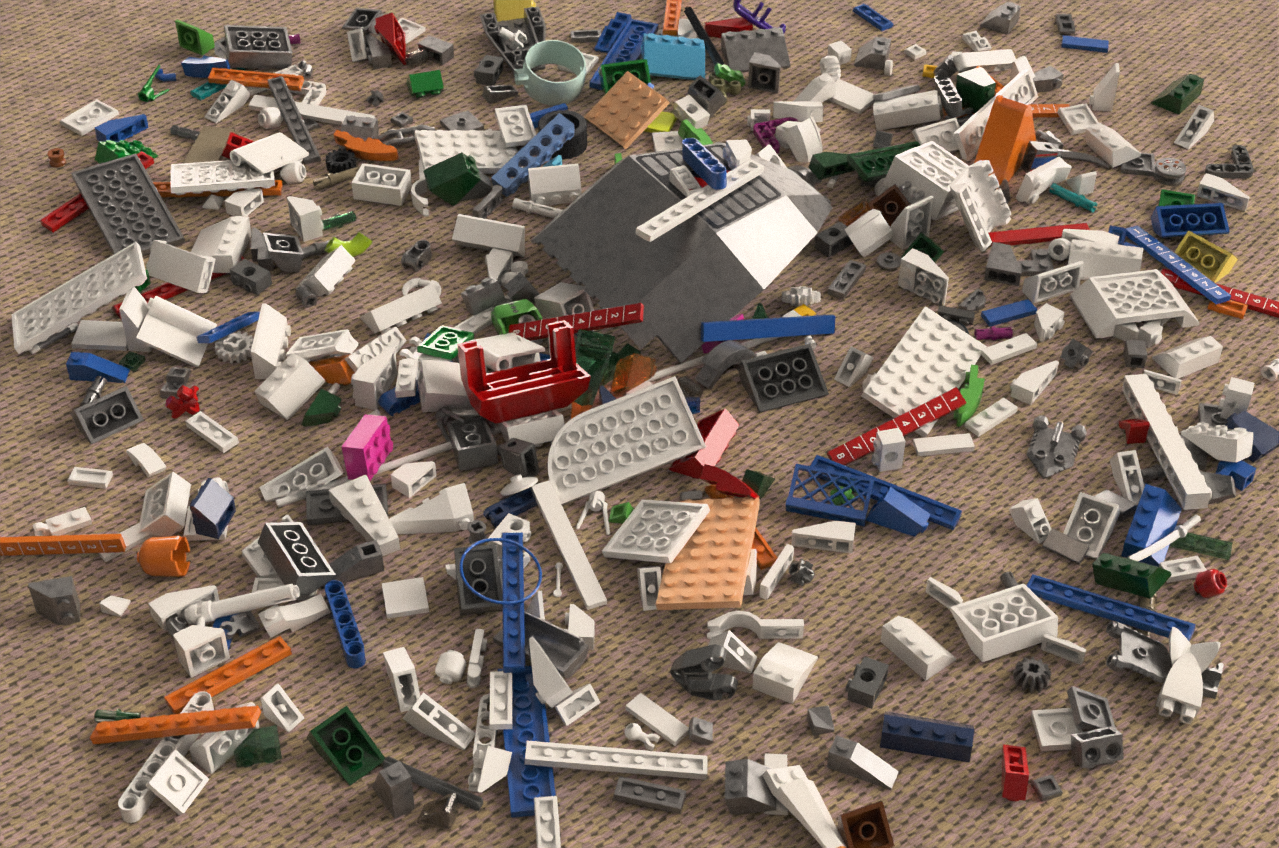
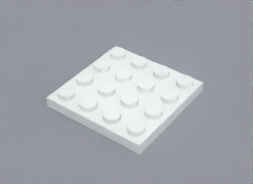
(656, 531)

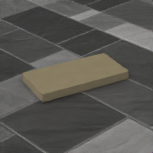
(209, 145)

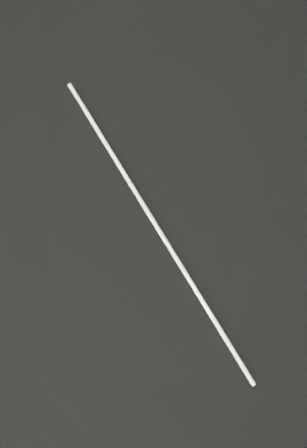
(447, 446)

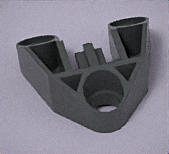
(695, 674)

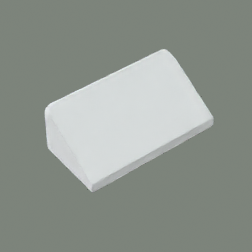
(1164, 382)

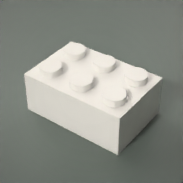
(381, 184)

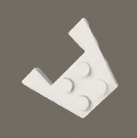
(257, 559)

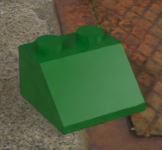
(425, 83)

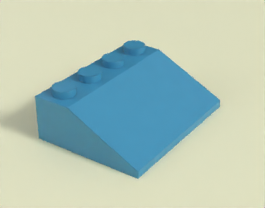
(674, 56)

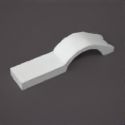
(418, 188)
(762, 627)

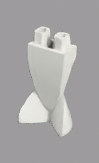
(1184, 685)

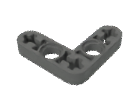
(1238, 169)

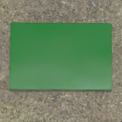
(444, 342)

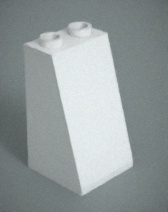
(441, 386)

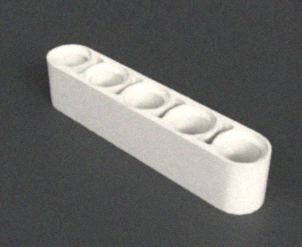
(988, 60)

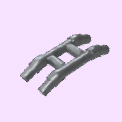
(400, 140)

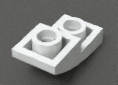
(976, 42)
(147, 459)

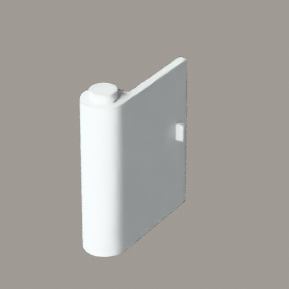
(268, 153)
(174, 331)
(502, 348)

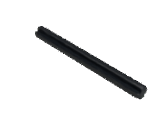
(699, 29)

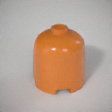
(164, 556)

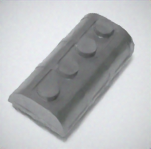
(562, 647)

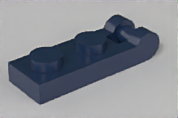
(513, 505)

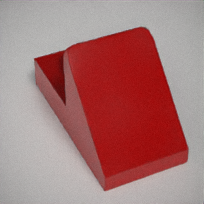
(1135, 430)

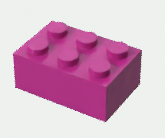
(367, 447)

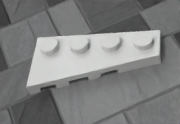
(390, 338)

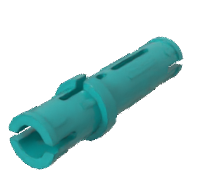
(1078, 200)

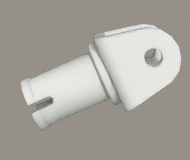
(515, 39)

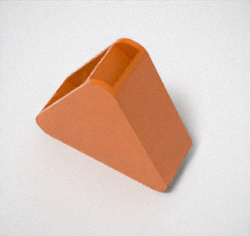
(1006, 137)

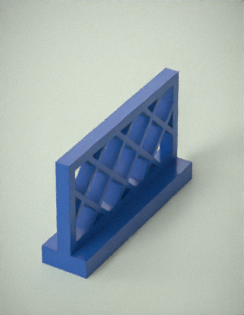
(824, 510)

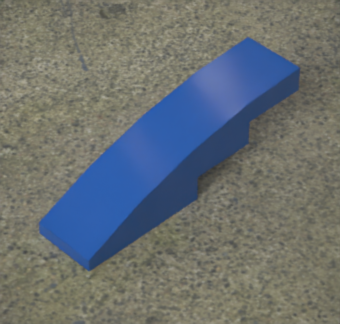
(612, 31)

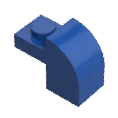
(1239, 471)

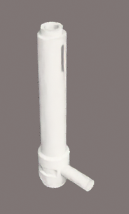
(209, 610)

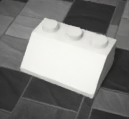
(1110, 145)
(554, 184)
(328, 272)
(1053, 282)
(1190, 356)
(289, 386)
(534, 428)
(165, 506)
(915, 647)
(217, 747)

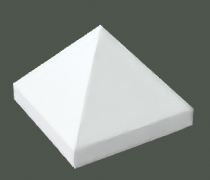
(213, 202)

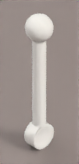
(559, 566)

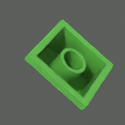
(194, 38)

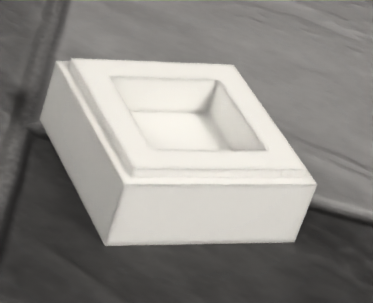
(915, 51)

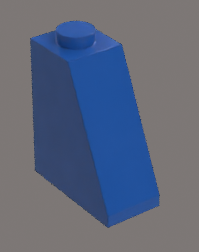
(898, 513)

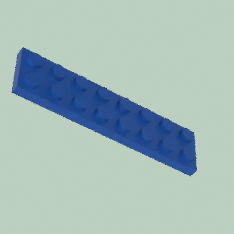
(626, 47)
(528, 724)

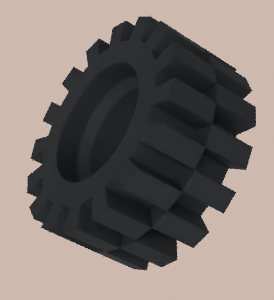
(340, 161)

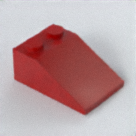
(392, 35)

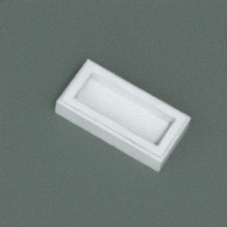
(90, 477)

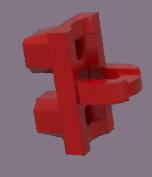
(187, 398)

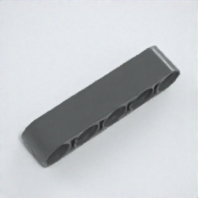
(949, 96)

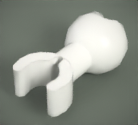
(634, 732)

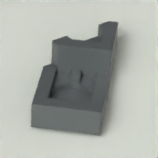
(1211, 680)

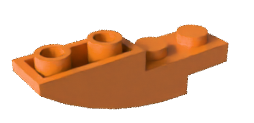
(368, 150)

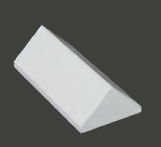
(489, 234)

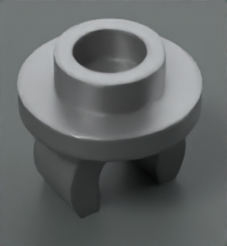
(375, 98)

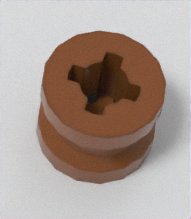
(56, 157)

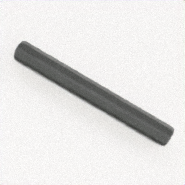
(438, 785)

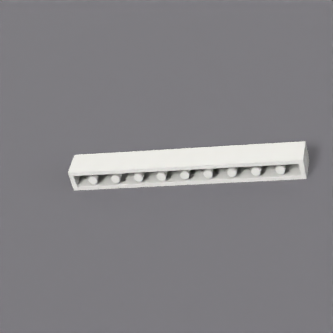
(1167, 443)

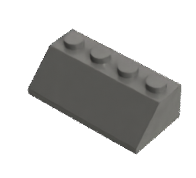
(295, 556)

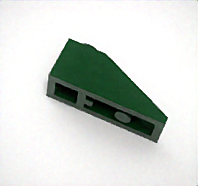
(829, 164)

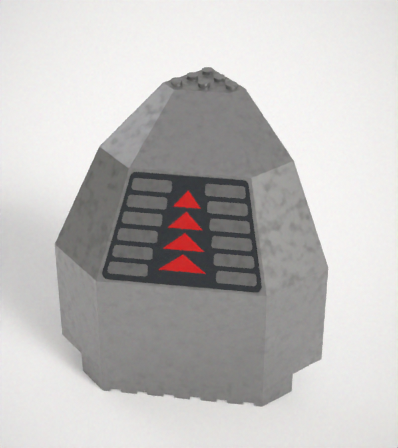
(696, 269)

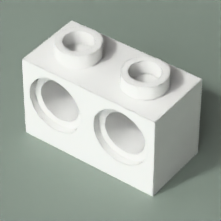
(510, 524)

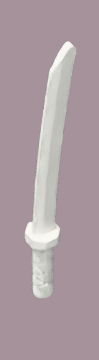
(1179, 532)

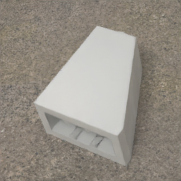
(402, 677)

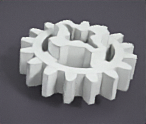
(801, 295)
(234, 347)

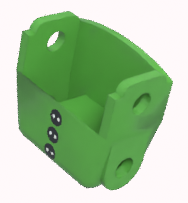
(509, 314)

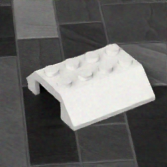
(980, 202)

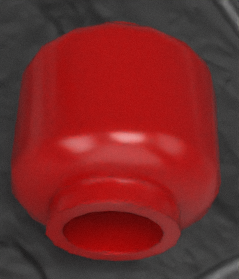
(1210, 583)

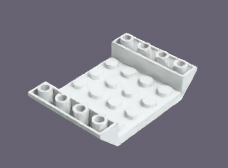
(1129, 299)

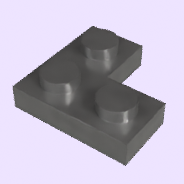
(1039, 264)

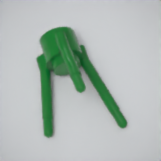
(147, 92)

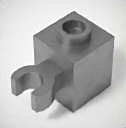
(946, 67)

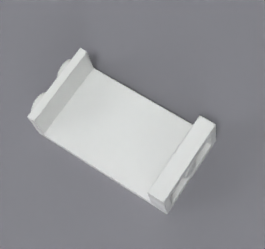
(180, 267)

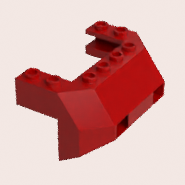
(528, 387)

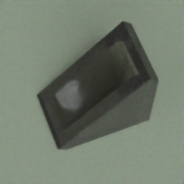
(440, 812)

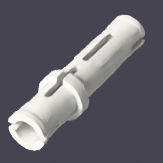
(531, 207)

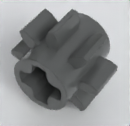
(801, 572)

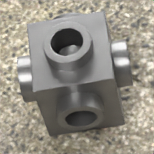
(1076, 354)

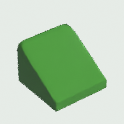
(620, 513)

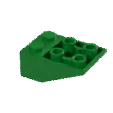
(113, 150)

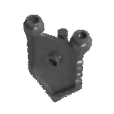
(1052, 448)
(1138, 653)

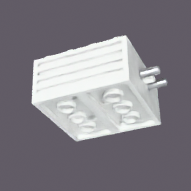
(926, 173)

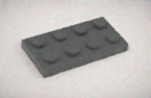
(322, 511)

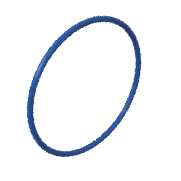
(491, 600)

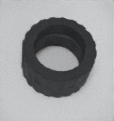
(578, 142)

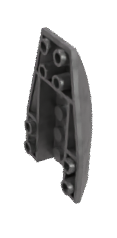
(531, 25)

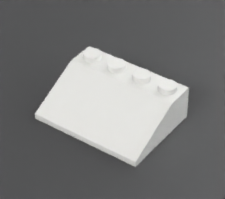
(907, 110)
(224, 242)
(1004, 622)

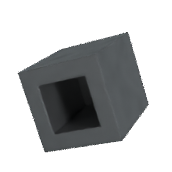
(1135, 353)

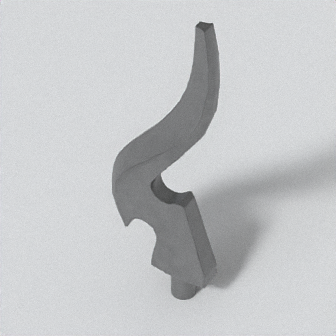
(1058, 145)

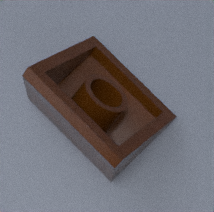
(890, 204)
(866, 827)

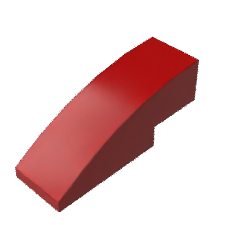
(726, 482)

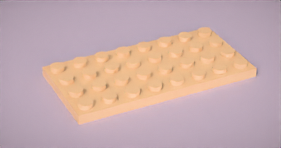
(714, 559)

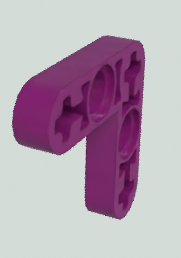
(769, 131)

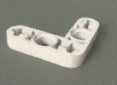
(313, 90)

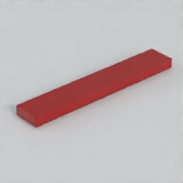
(1033, 235)

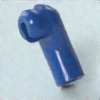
(165, 77)

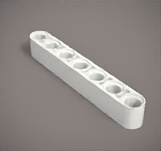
(137, 796)

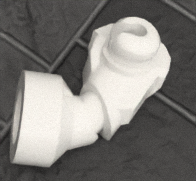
(515, 267)

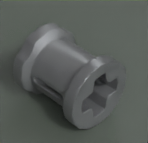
(304, 294)
(476, 531)

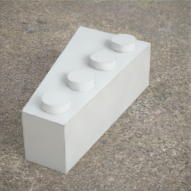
(363, 509)

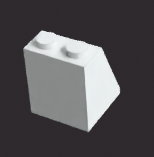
(563, 300)

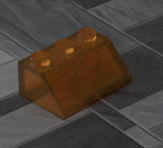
(632, 372)

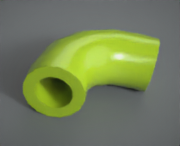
(353, 247)

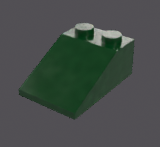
(346, 746)

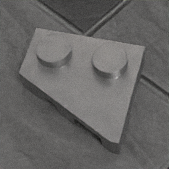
(1220, 485)

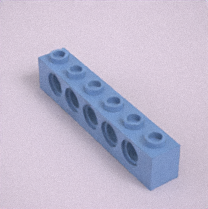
(546, 136)

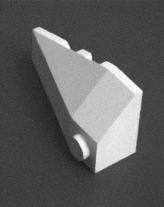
(309, 474)
(443, 513)

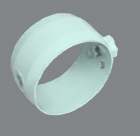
(552, 53)

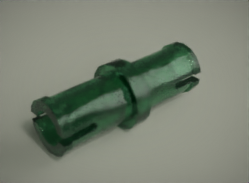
(339, 220)

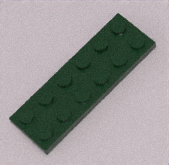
(876, 163)

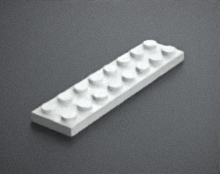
(971, 132)

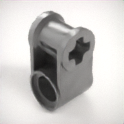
(417, 255)

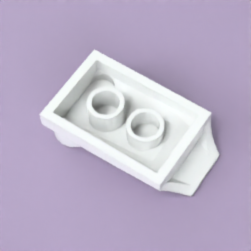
(1042, 178)
(324, 344)

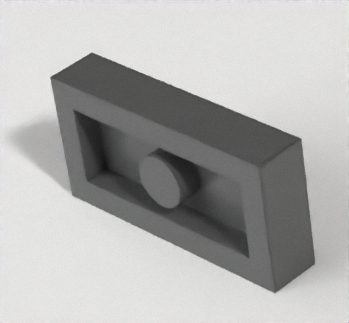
(962, 316)

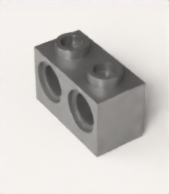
(1096, 744)

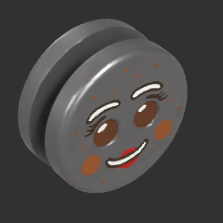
(1169, 171)

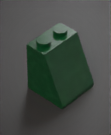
(975, 88)
(452, 177)

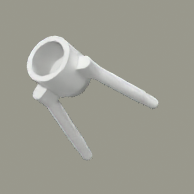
(595, 503)

